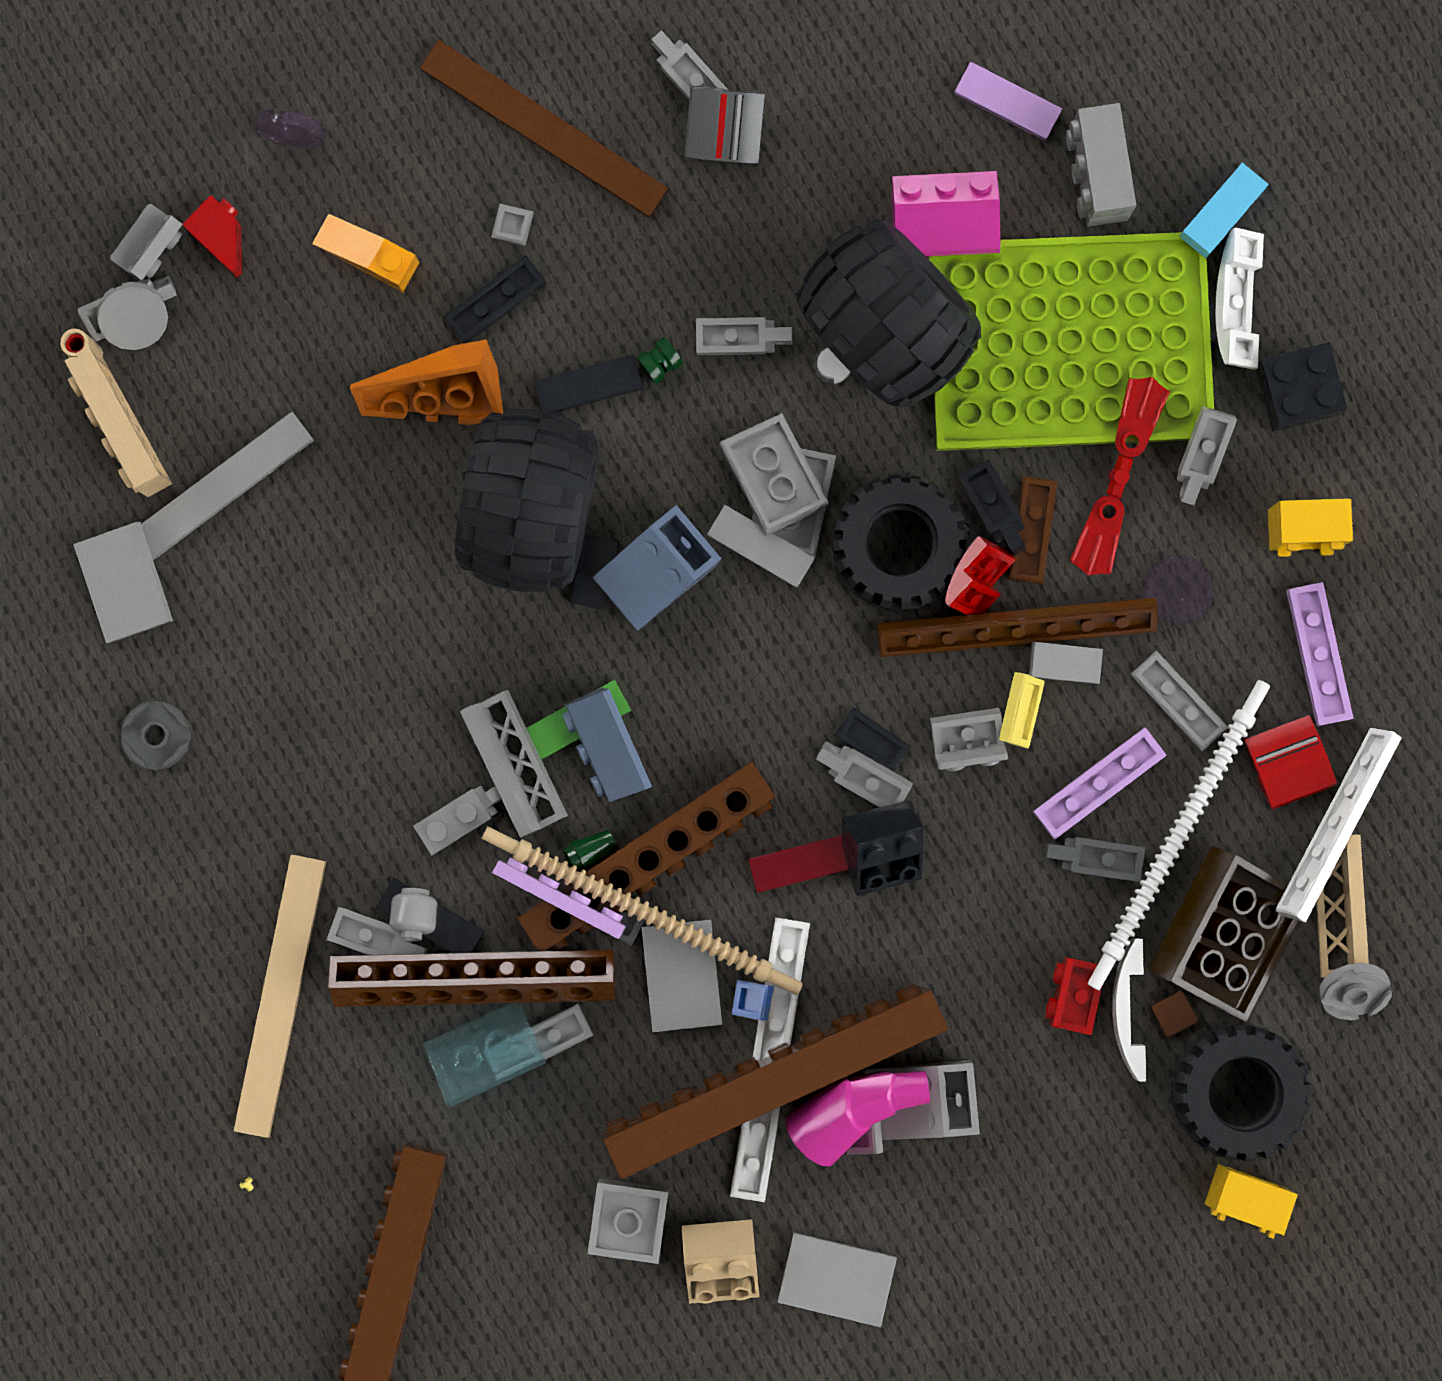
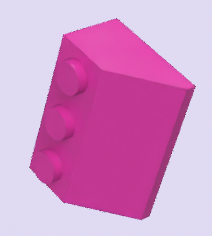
(948, 212)

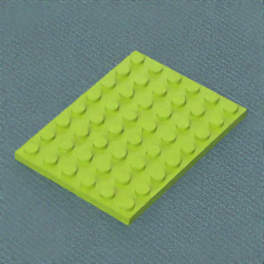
(1066, 334)

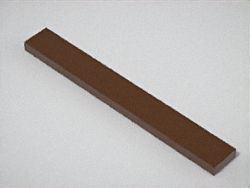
(544, 129)
(1017, 627)

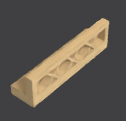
(1353, 906)

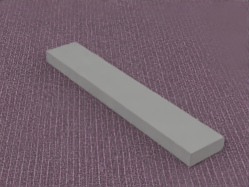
(225, 484)

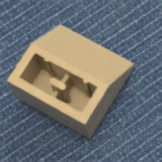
(720, 1261)

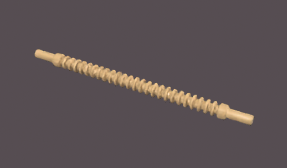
(523, 851)

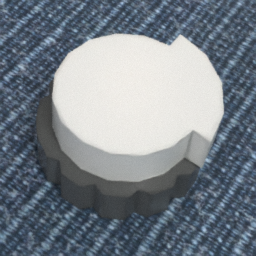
(829, 368)

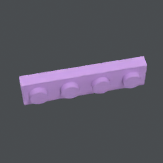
(1319, 654)
(1099, 783)
(547, 890)

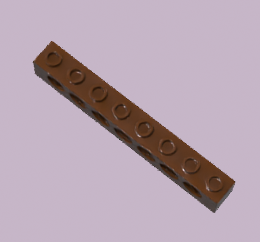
(747, 781)
(472, 978)

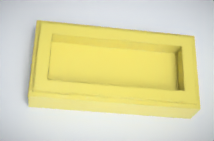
(1021, 710)

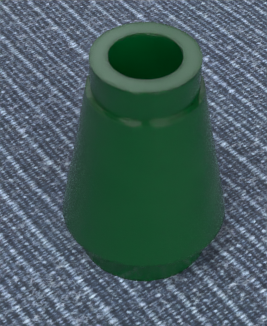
(589, 850)

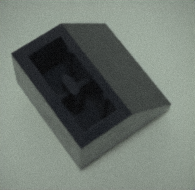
(883, 847)

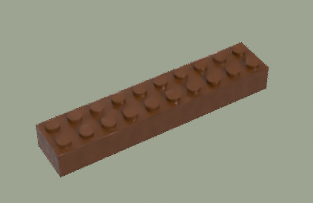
(773, 1081)

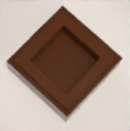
(1173, 1013)

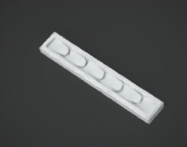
(1338, 824)

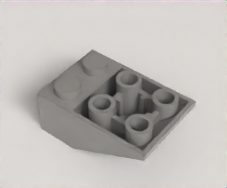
(951, 1104)

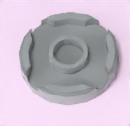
(132, 316)
(1355, 991)

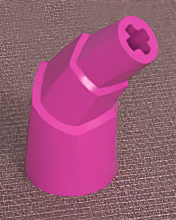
(848, 1108)

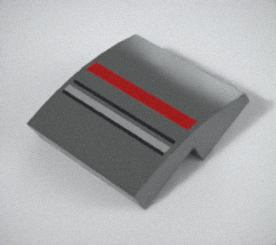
(724, 125)

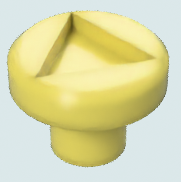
(247, 1184)

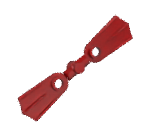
(1138, 417)

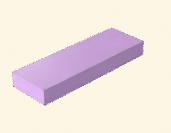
(1007, 101)

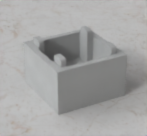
(628, 1221)

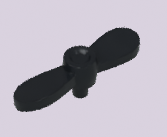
(1217, 357)

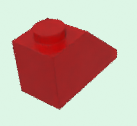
(218, 232)

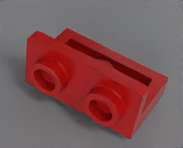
(1074, 1000)

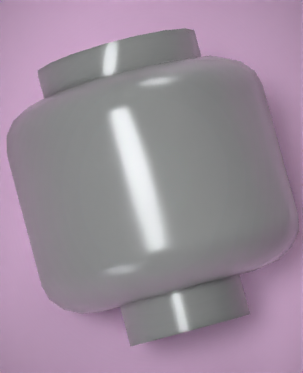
(413, 913)

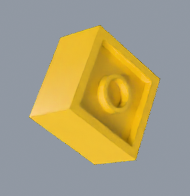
(1310, 525)
(1250, 1200)

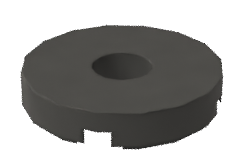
(176, 735)

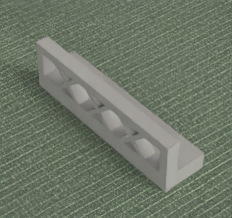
(502, 766)

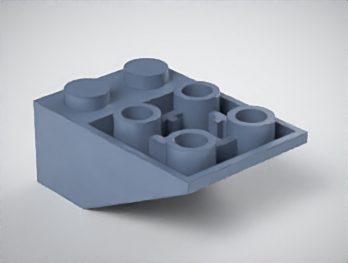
(657, 568)

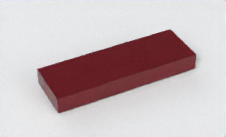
(798, 864)

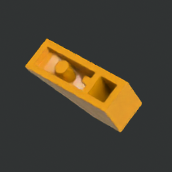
(367, 252)

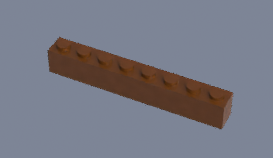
(394, 1265)

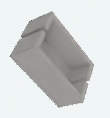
(1101, 165)

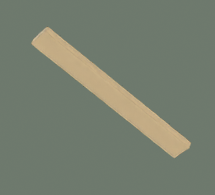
(280, 996)

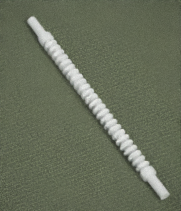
(1243, 720)

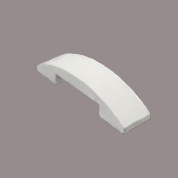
(1235, 296)
(1132, 1054)

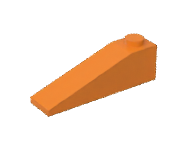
(448, 382)

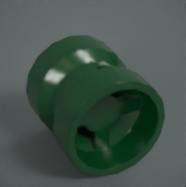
(660, 360)

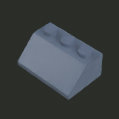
(605, 745)

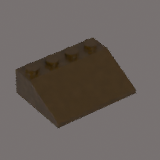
(1226, 934)

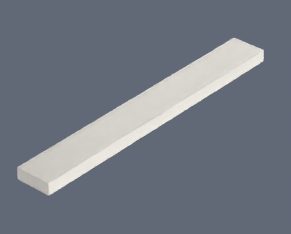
(759, 1134)

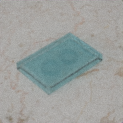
(484, 1053)

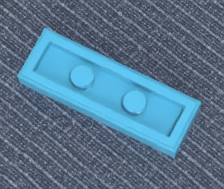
(1223, 210)

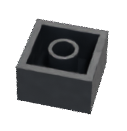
(1301, 387)

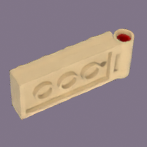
(112, 414)

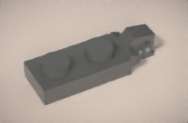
(1099, 858)

